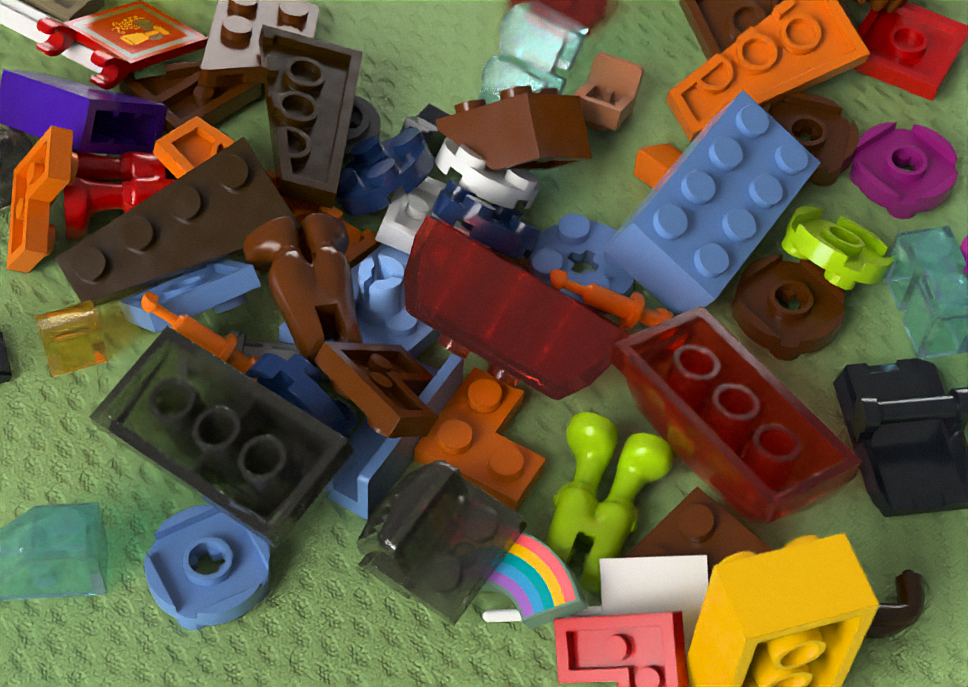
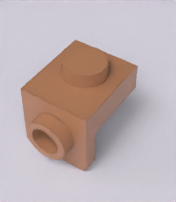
(610, 91)

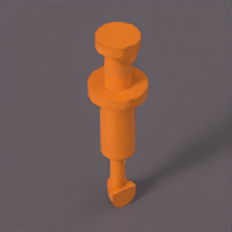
(629, 309)
(200, 334)

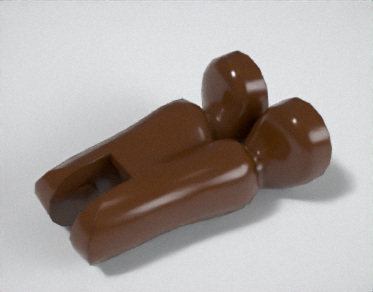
(311, 284)

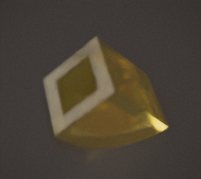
(71, 338)

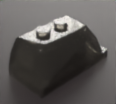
(224, 436)

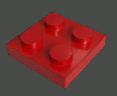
(911, 48)

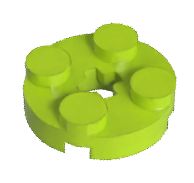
(842, 249)

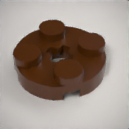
(831, 135)
(784, 330)

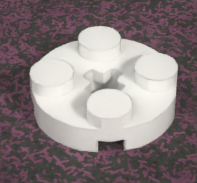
(497, 187)

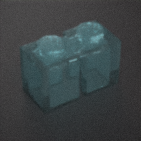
(532, 47)
(937, 303)

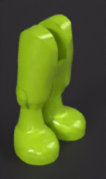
(609, 522)

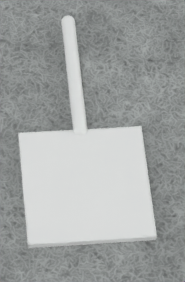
(643, 587)

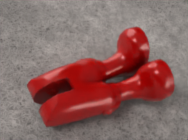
(140, 178)

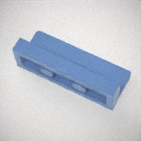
(383, 459)

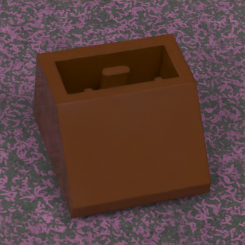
(521, 129)

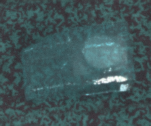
(54, 553)

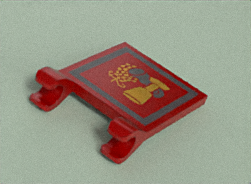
(122, 39)

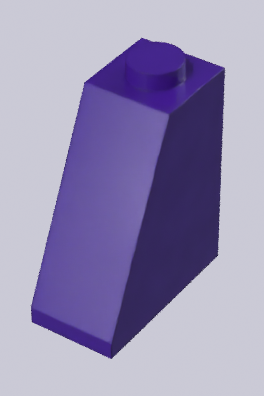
(99, 117)

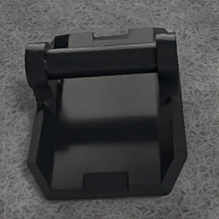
(907, 435)

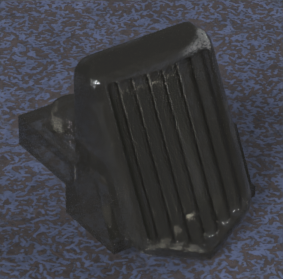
(438, 538)

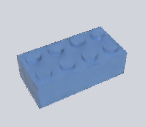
(712, 206)

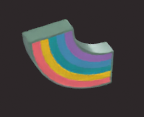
(537, 583)

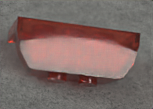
(504, 314)
(732, 418)

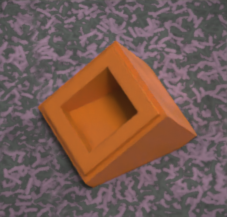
(654, 162)

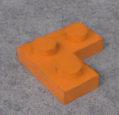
(35, 186)
(471, 440)

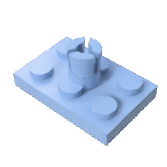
(381, 304)

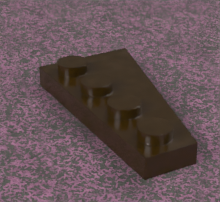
(309, 111)
(177, 228)

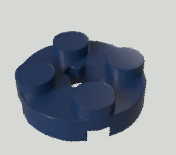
(381, 169)
(489, 224)
(297, 384)

